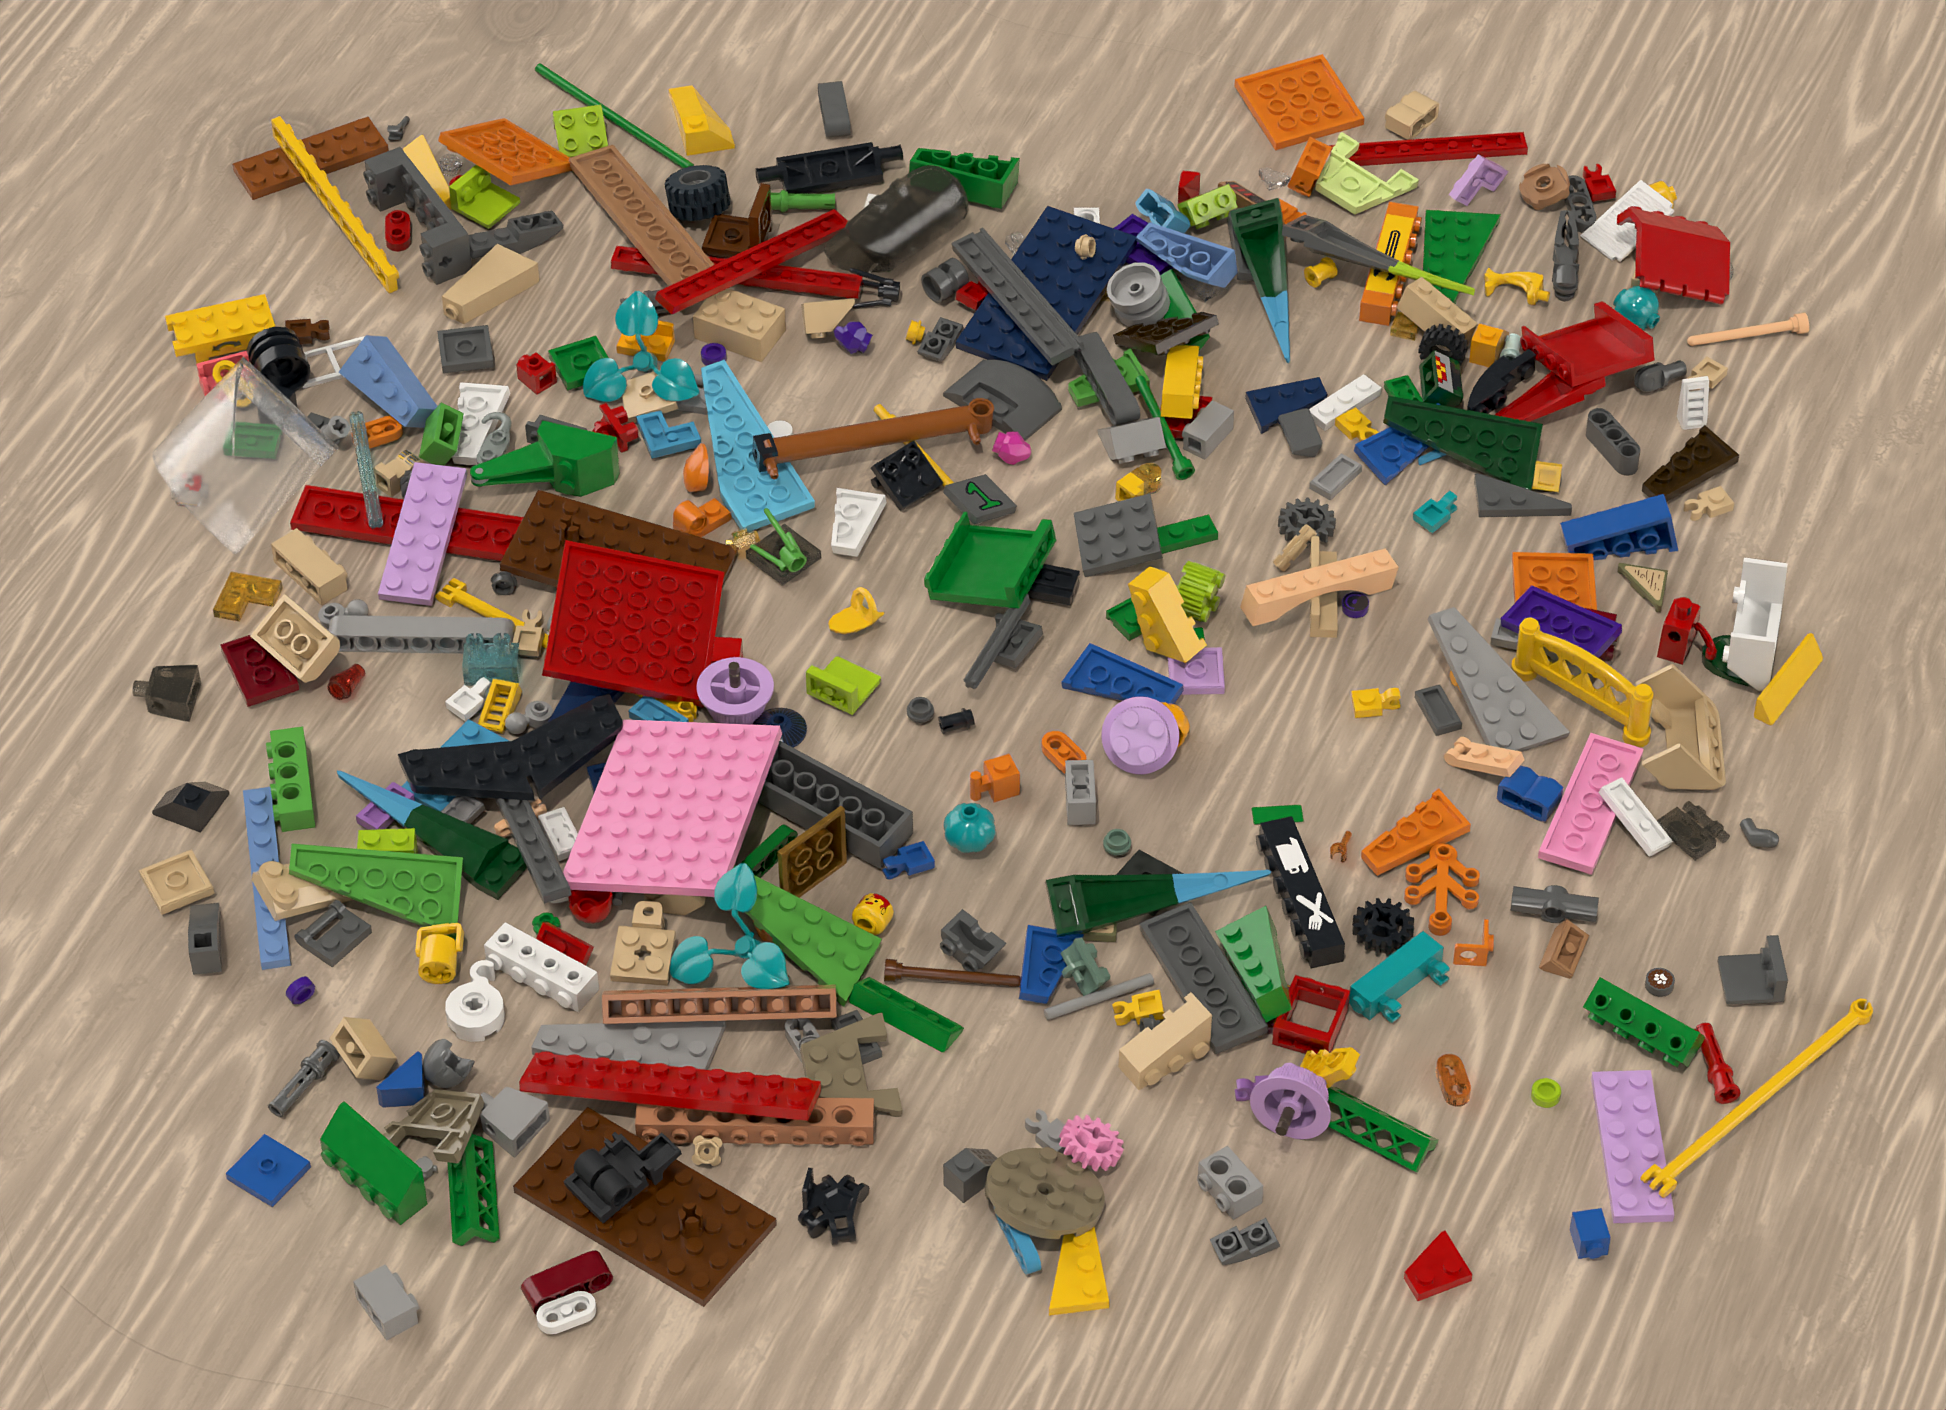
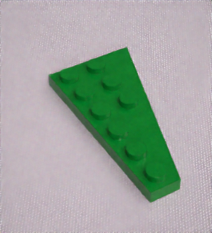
(1455, 244)

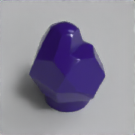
(853, 337)

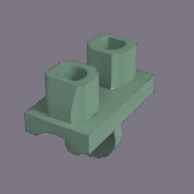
(1082, 966)

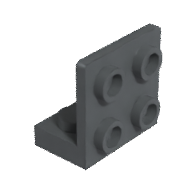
(1754, 976)

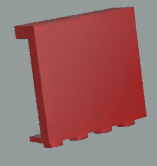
(1591, 347)

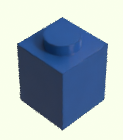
(1590, 1233)

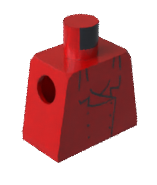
(1680, 619)

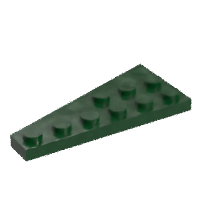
(1484, 441)

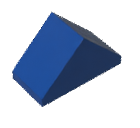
(404, 1085)

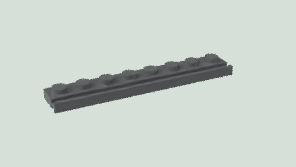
(1017, 296)

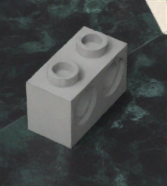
(1080, 792)
(1229, 1183)

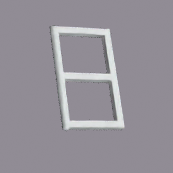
(329, 350)

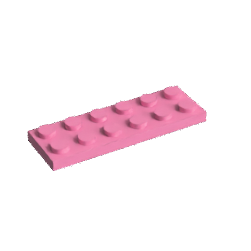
(1583, 815)

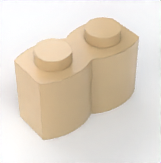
(1411, 115)

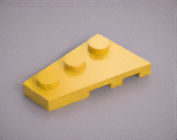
(1079, 1276)

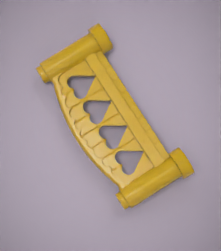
(1532, 660)

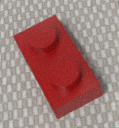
(565, 942)

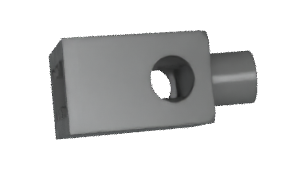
(513, 1118)

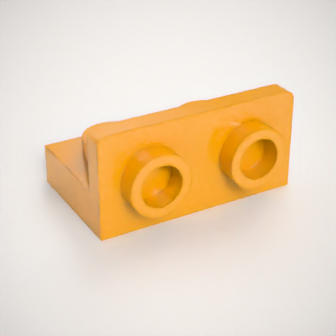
(658, 343)

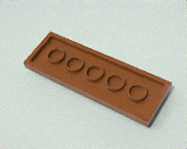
(331, 149)

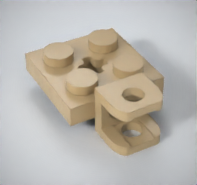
(648, 936)

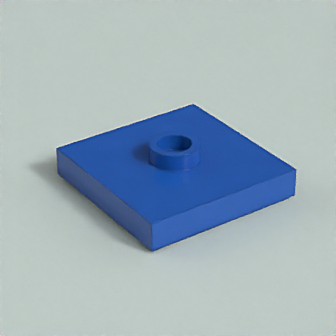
(268, 1170)

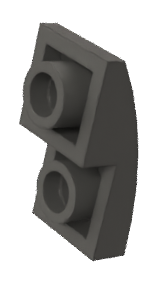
(941, 340)
(1241, 1245)

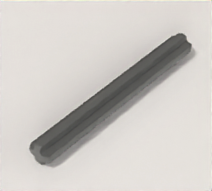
(994, 644)

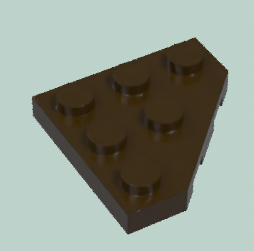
(1166, 334)

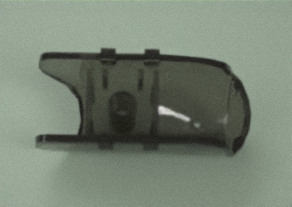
(900, 221)

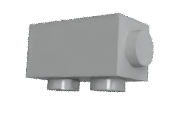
(1208, 429)

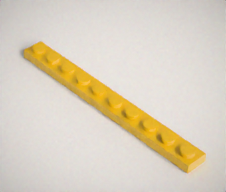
(338, 209)

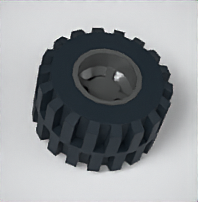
(697, 192)

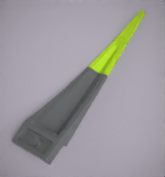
(1328, 240)

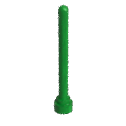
(1181, 466)

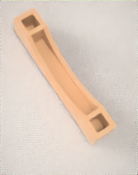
(1274, 597)

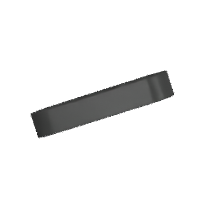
(1582, 195)

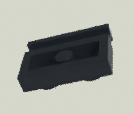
(1055, 584)

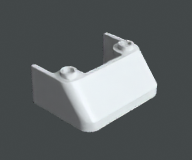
(1756, 621)

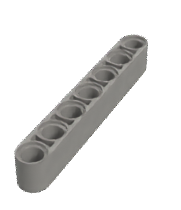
(414, 633)

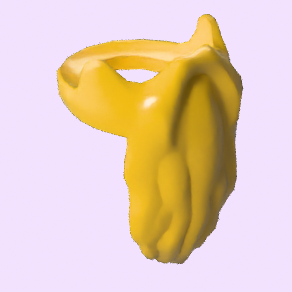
(856, 616)

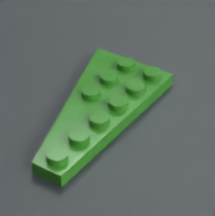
(399, 883)

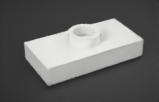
(559, 831)

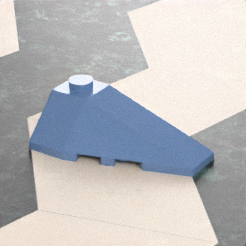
(1191, 255)

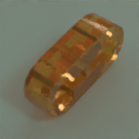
(1447, 1081)

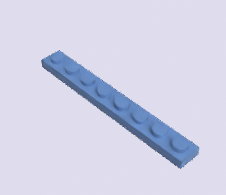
(264, 848)

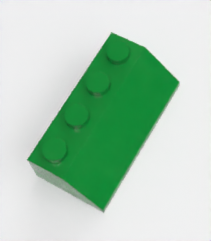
(373, 1165)

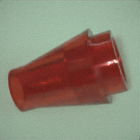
(344, 683)

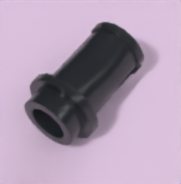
(956, 721)

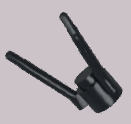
(888, 289)

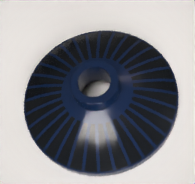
(791, 724)

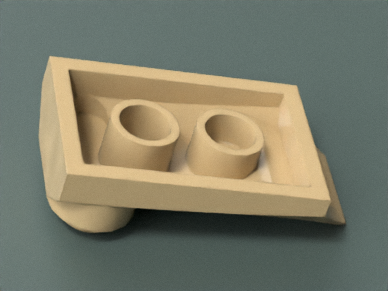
(297, 639)
(288, 894)

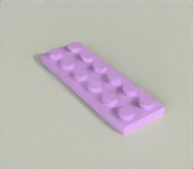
(422, 534)
(1630, 1144)

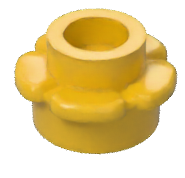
(915, 331)

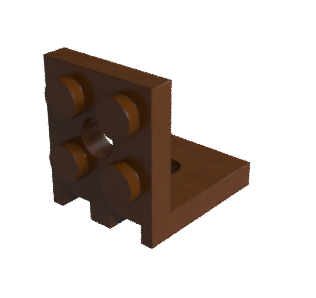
(748, 230)

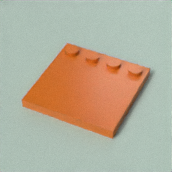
(1299, 102)
(506, 151)

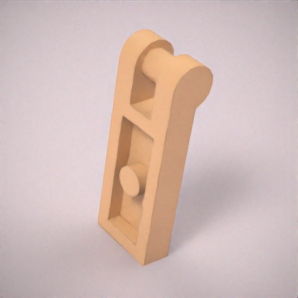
(1483, 758)

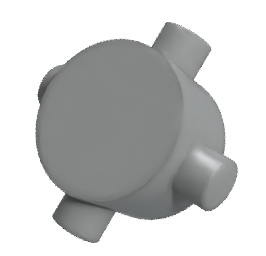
(426, 1166)

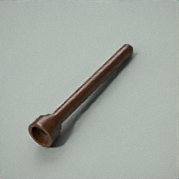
(895, 971)

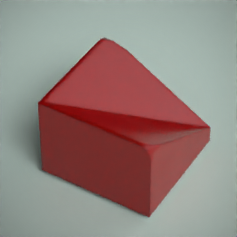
(1188, 185)

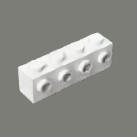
(541, 967)

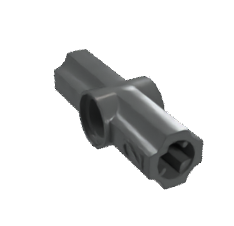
(1554, 904)

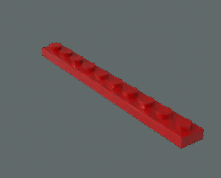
(750, 262)
(777, 277)

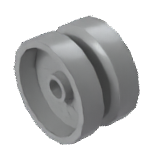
(1138, 294)

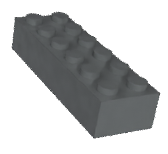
(811, 790)

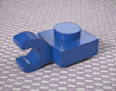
(912, 858)

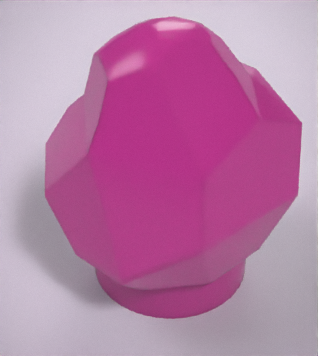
(1011, 447)

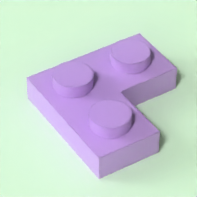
(1479, 173)

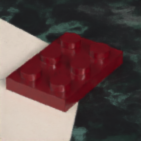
(257, 671)

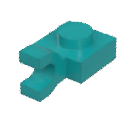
(1435, 514)

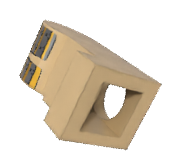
(394, 471)

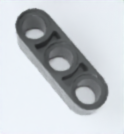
(834, 109)
(1613, 441)

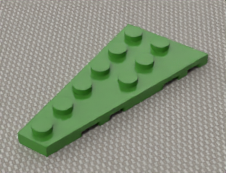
(814, 938)

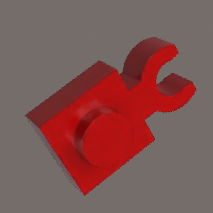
(1598, 185)
(972, 294)

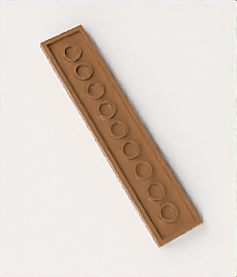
(640, 214)

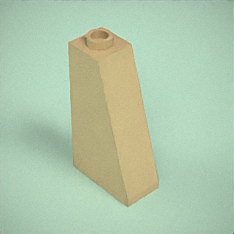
(489, 283)

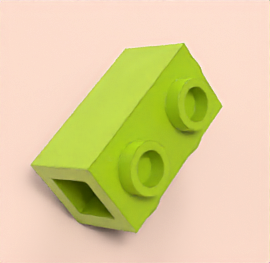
(1209, 205)

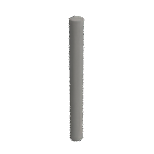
(1098, 996)

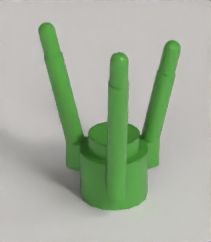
(790, 555)

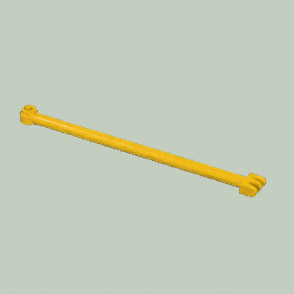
(457, 592)
(1666, 1175)

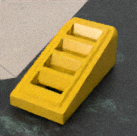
(499, 687)

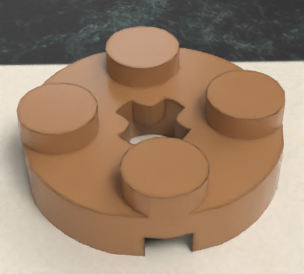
(1556, 189)

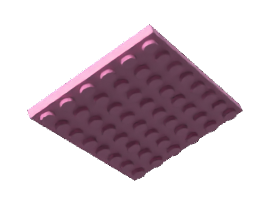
(671, 807)

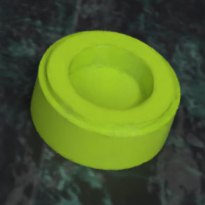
(1546, 1093)

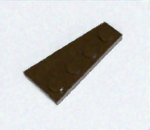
(1695, 463)

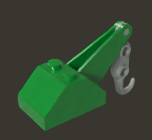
(565, 456)

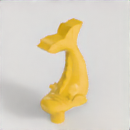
(1529, 281)

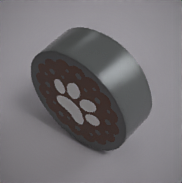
(1659, 982)

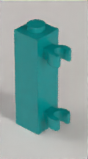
(1396, 975)

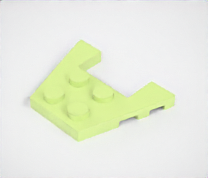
(1354, 186)

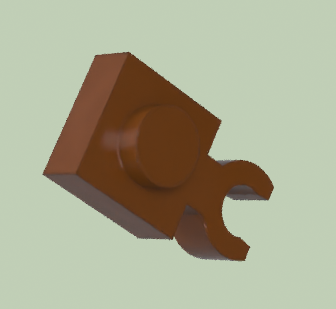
(306, 330)

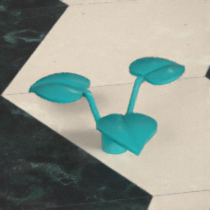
(673, 381)
(765, 961)

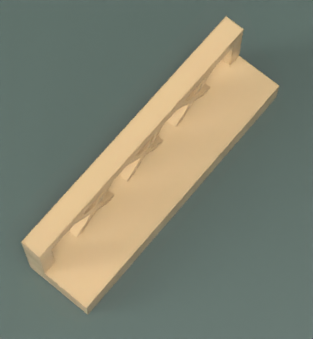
(1323, 607)

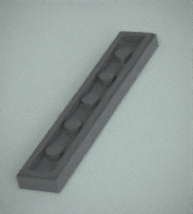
(534, 849)

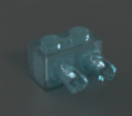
(490, 660)

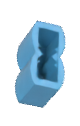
(1162, 211)

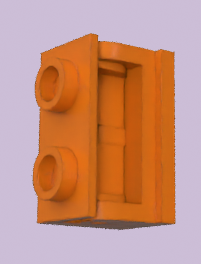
(1309, 167)

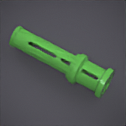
(784, 201)

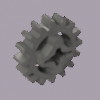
(1309, 513)

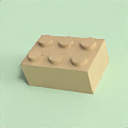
(740, 323)

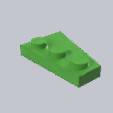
(1129, 367)

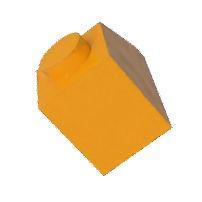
(1487, 345)

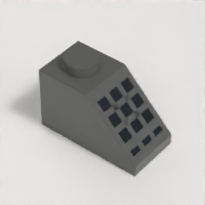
(967, 1172)

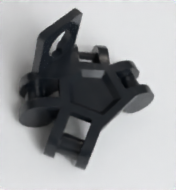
(834, 1201)

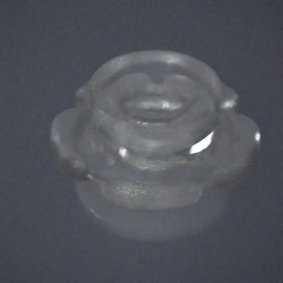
(450, 164)

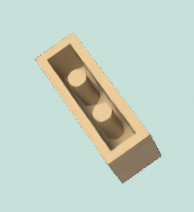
(1430, 307)
(309, 566)

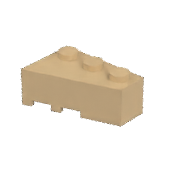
(1169, 1045)

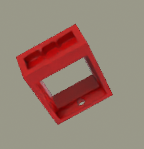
(1303, 1038)

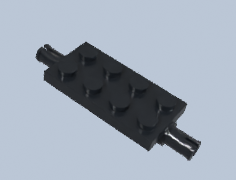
(830, 168)

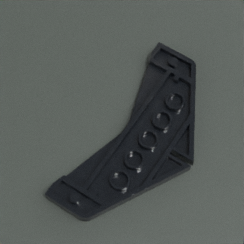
(508, 767)

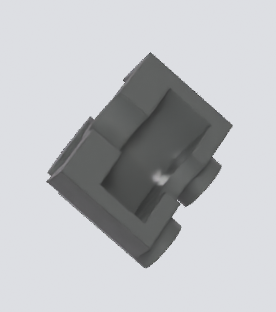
(968, 942)

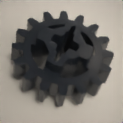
(1383, 925)

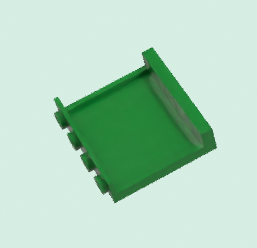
(989, 564)

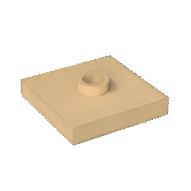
(641, 398)
(176, 882)

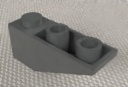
(205, 938)

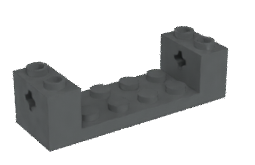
(445, 244)

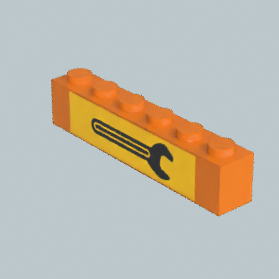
(1395, 240)

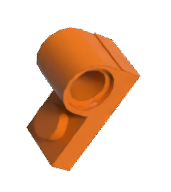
(701, 519)

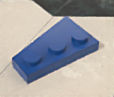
(1042, 963)

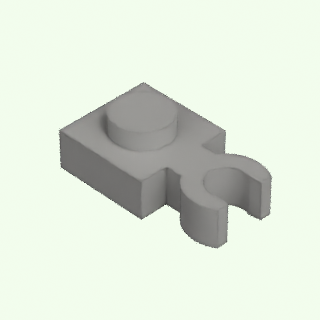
(1046, 1133)

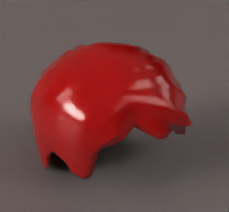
(590, 905)

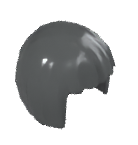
(443, 1066)

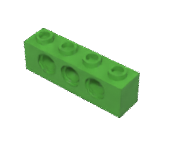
(291, 778)

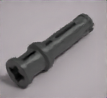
(312, 1068)

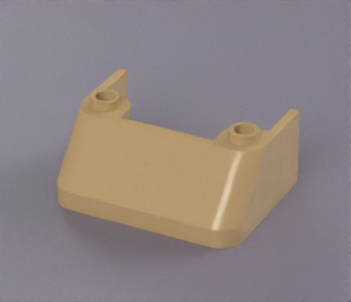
(1692, 733)

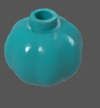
(1638, 306)
(969, 827)

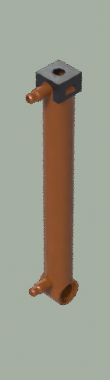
(972, 418)

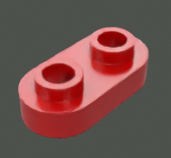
(397, 230)

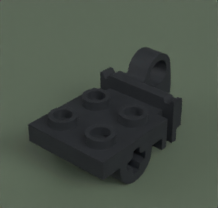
(618, 1173)

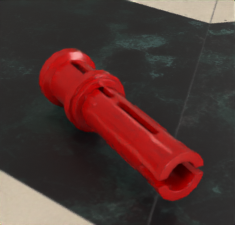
(1718, 1072)

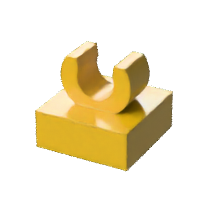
(1547, 476)

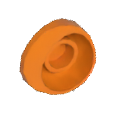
(696, 470)

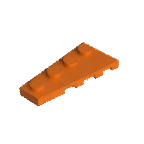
(1428, 825)

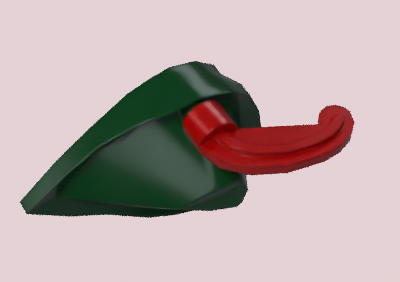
(1713, 655)

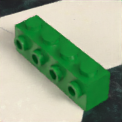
(1643, 1022)

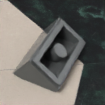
(1301, 432)

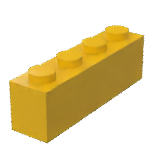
(1182, 382)

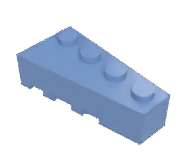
(388, 381)

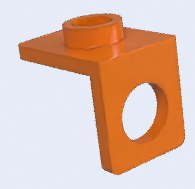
(1481, 950)

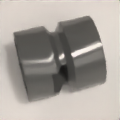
(945, 280)

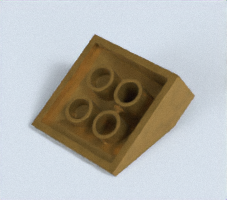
(813, 854)

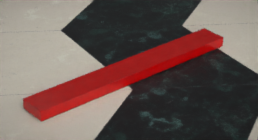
(1439, 149)

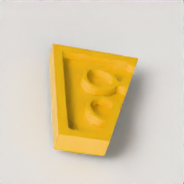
(1332, 1066)

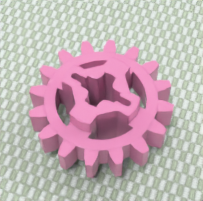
(1091, 1143)

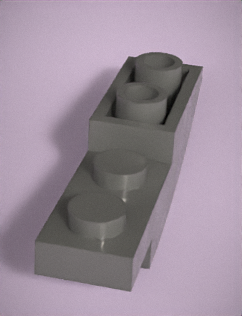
(519, 236)

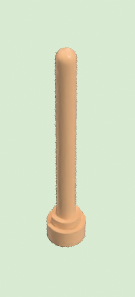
(1798, 323)

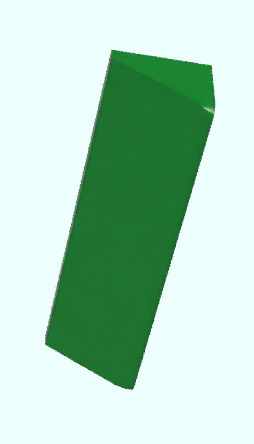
(1180, 305)
(905, 1014)

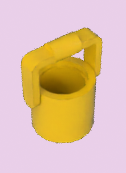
(438, 952)

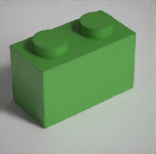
(441, 435)

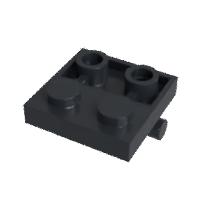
(906, 475)

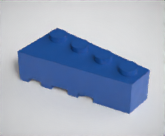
(1622, 530)

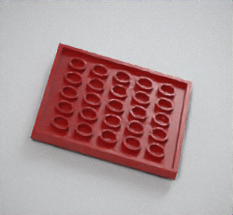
(632, 622)

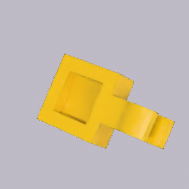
(1371, 703)

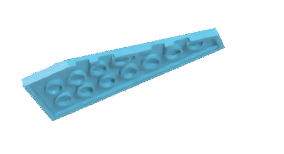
(741, 486)

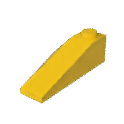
(698, 123)

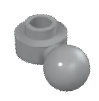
(355, 607)
(536, 715)

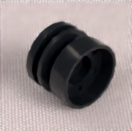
(279, 357)

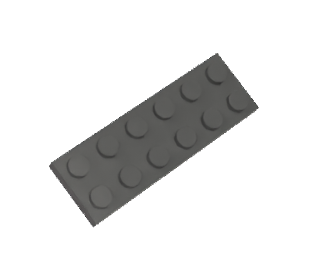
(1200, 967)

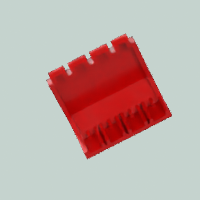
(1680, 255)

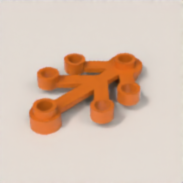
(1443, 858)

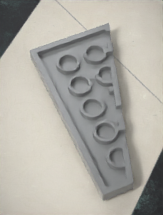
(1497, 697)
(649, 1043)

